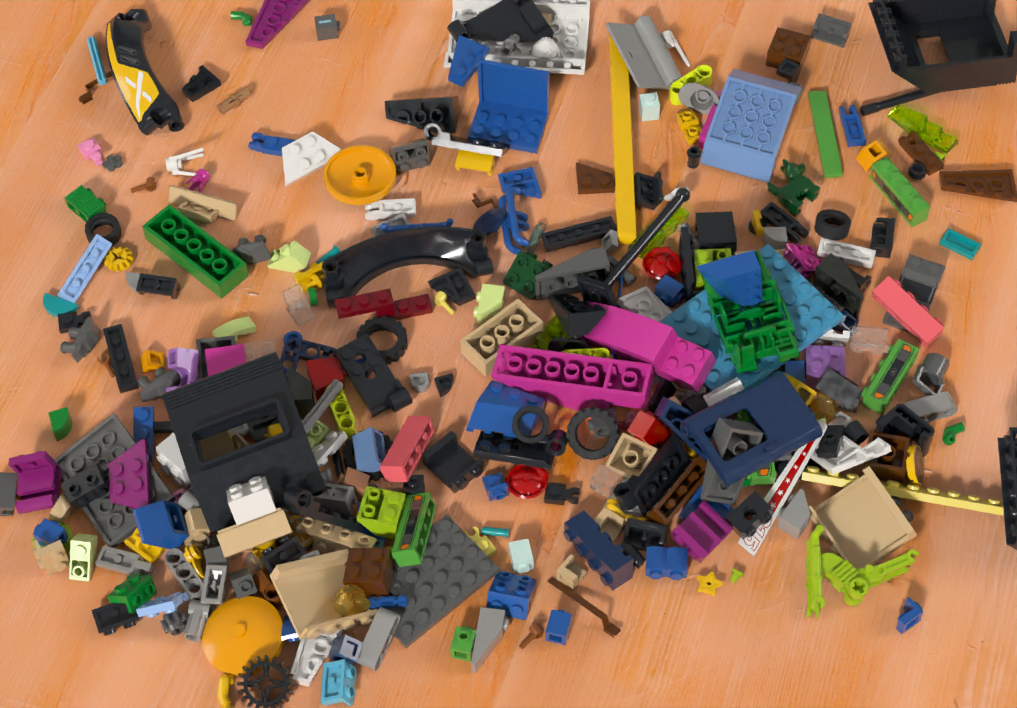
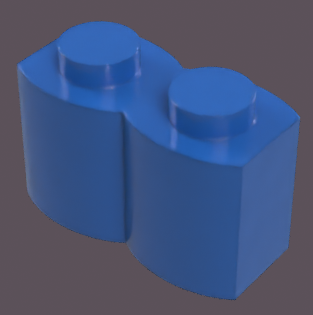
(666, 562)

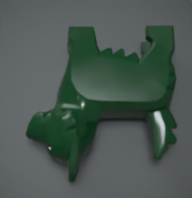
(797, 188)

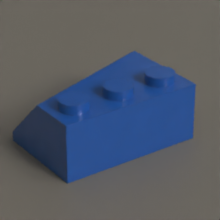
(735, 278)
(498, 406)

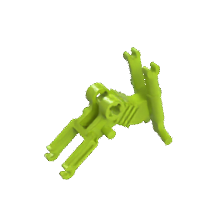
(844, 576)

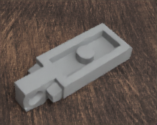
(123, 561)

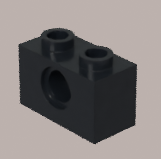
(752, 505)

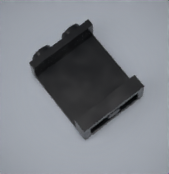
(716, 230)
(452, 463)

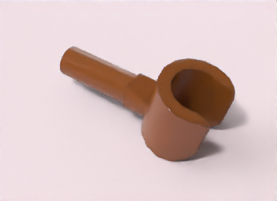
(149, 186)
(107, 365)
(537, 633)

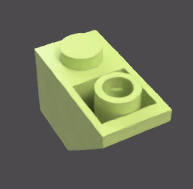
(289, 258)
(490, 301)
(82, 556)

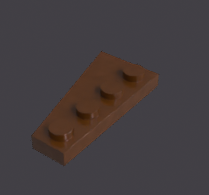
(982, 183)

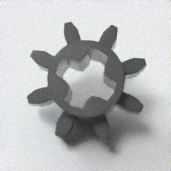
(174, 623)

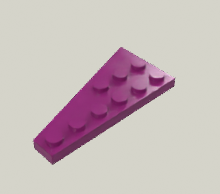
(272, 19)

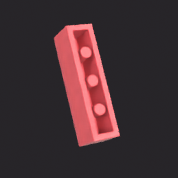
(907, 311)
(407, 449)

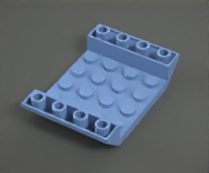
(749, 125)

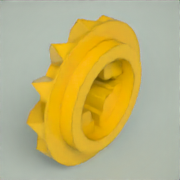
(119, 264)

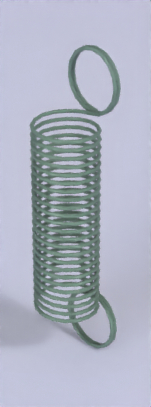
(535, 232)

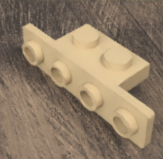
(201, 206)
(332, 538)

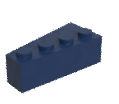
(672, 415)
(599, 550)

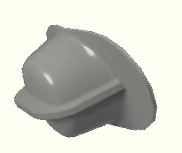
(698, 97)

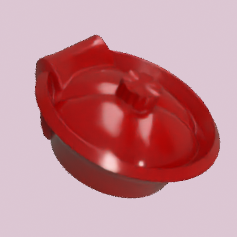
(661, 262)
(527, 481)

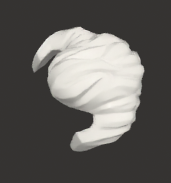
(545, 48)

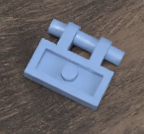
(161, 603)

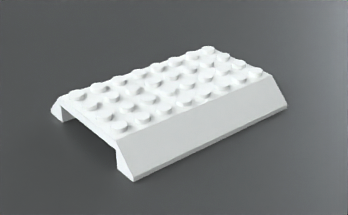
(570, 30)

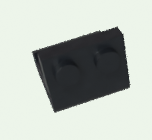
(905, 423)

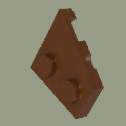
(593, 180)

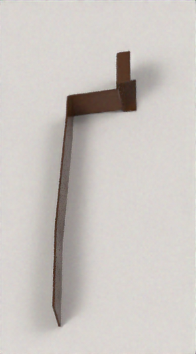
(87, 96)
(478, 203)
(609, 628)

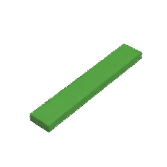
(825, 134)

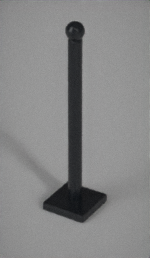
(602, 292)

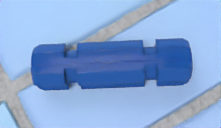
(388, 601)

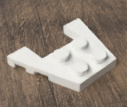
(850, 453)

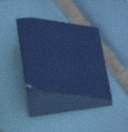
(846, 323)

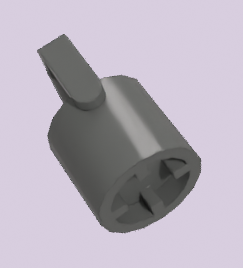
(931, 373)

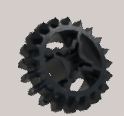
(265, 665)

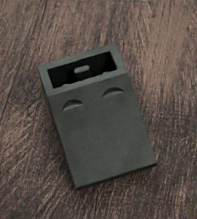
(837, 282)

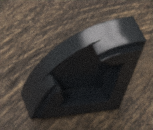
(444, 384)

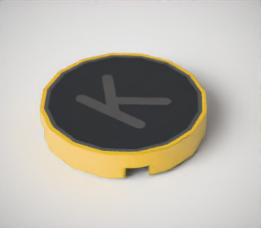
(915, 465)

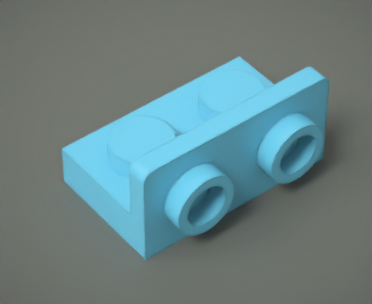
(338, 682)

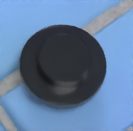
(917, 171)

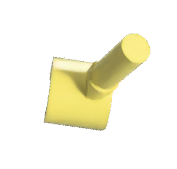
(440, 300)

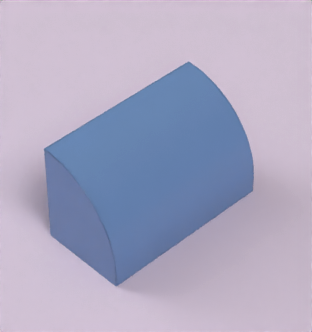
(369, 450)

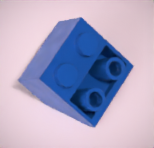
(161, 524)

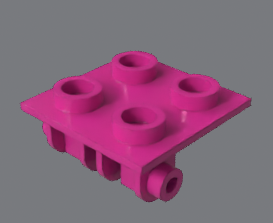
(802, 258)

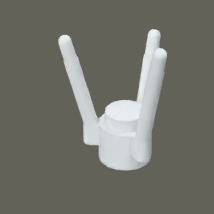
(671, 42)
(174, 163)

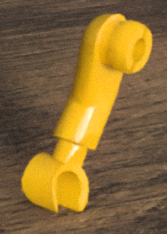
(612, 505)
(224, 683)

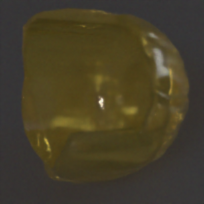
(824, 407)
(350, 601)

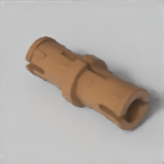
(225, 106)

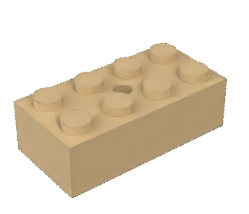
(512, 326)

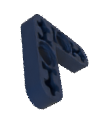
(300, 352)

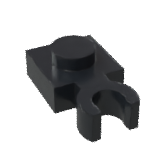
(71, 319)
(556, 494)

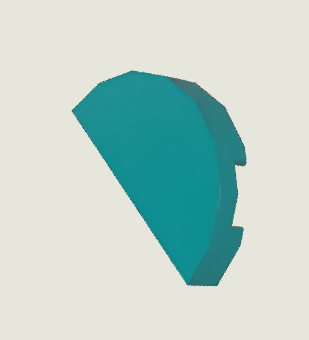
(56, 305)

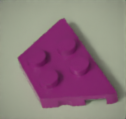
(131, 477)

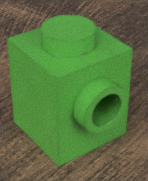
(463, 643)

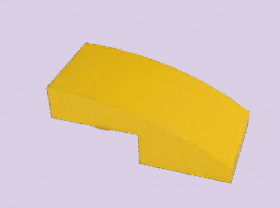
(689, 126)

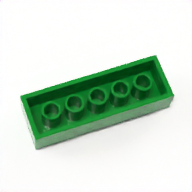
(195, 251)

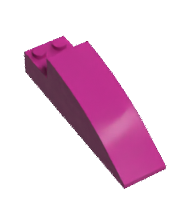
(652, 342)
(573, 378)

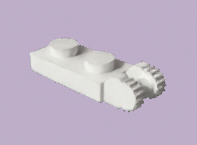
(390, 208)

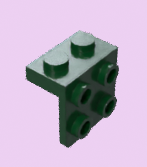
(523, 272)

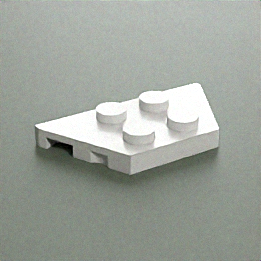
(306, 156)

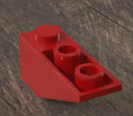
(649, 429)

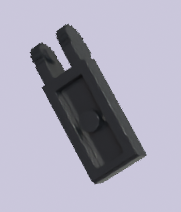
(779, 218)

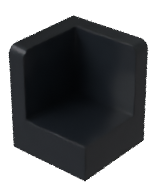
(789, 70)

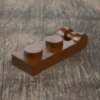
(920, 153)

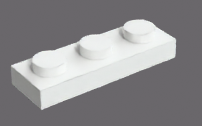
(852, 254)

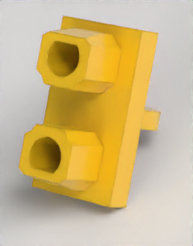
(311, 277)
(148, 552)

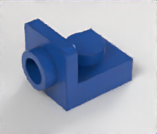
(495, 486)
(910, 617)

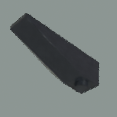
(574, 315)

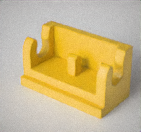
(475, 161)

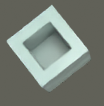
(649, 106)
(521, 556)

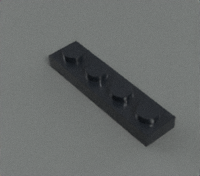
(577, 233)
(120, 358)

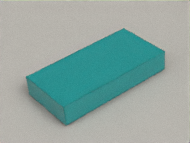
(960, 244)

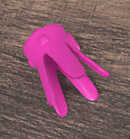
(201, 177)

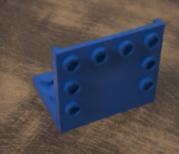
(511, 105)

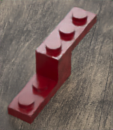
(383, 305)

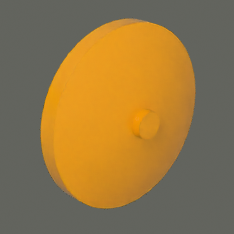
(359, 175)
(240, 633)

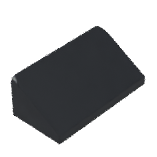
(664, 388)

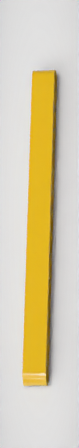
(622, 147)

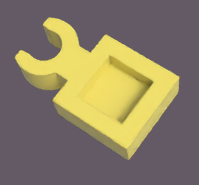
(483, 542)

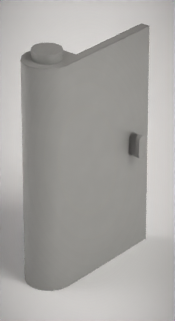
(645, 53)

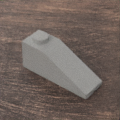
(488, 635)

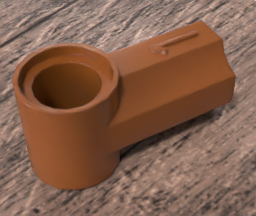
(266, 588)

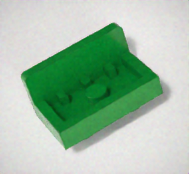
(133, 591)

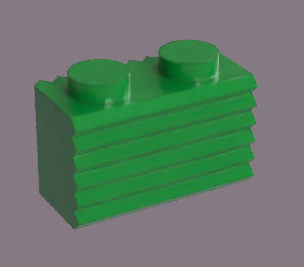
(84, 203)

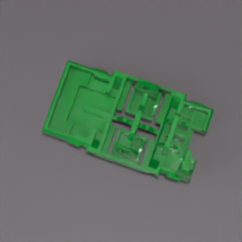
(772, 336)

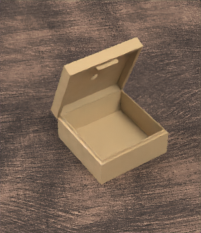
(255, 532)

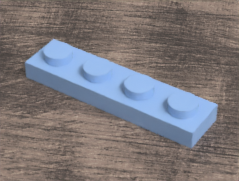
(84, 269)

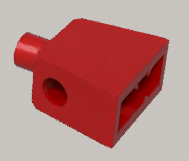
(323, 372)

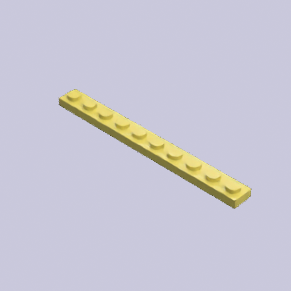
(910, 491)

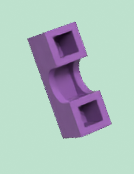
(185, 363)

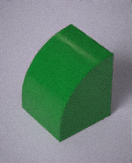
(60, 422)

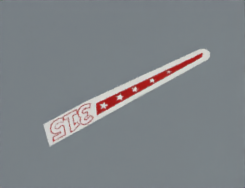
(780, 491)

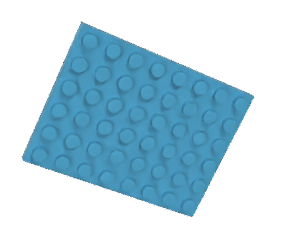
(807, 308)

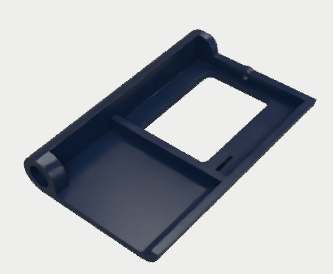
(776, 411)

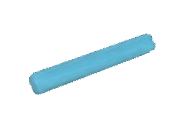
(97, 61)

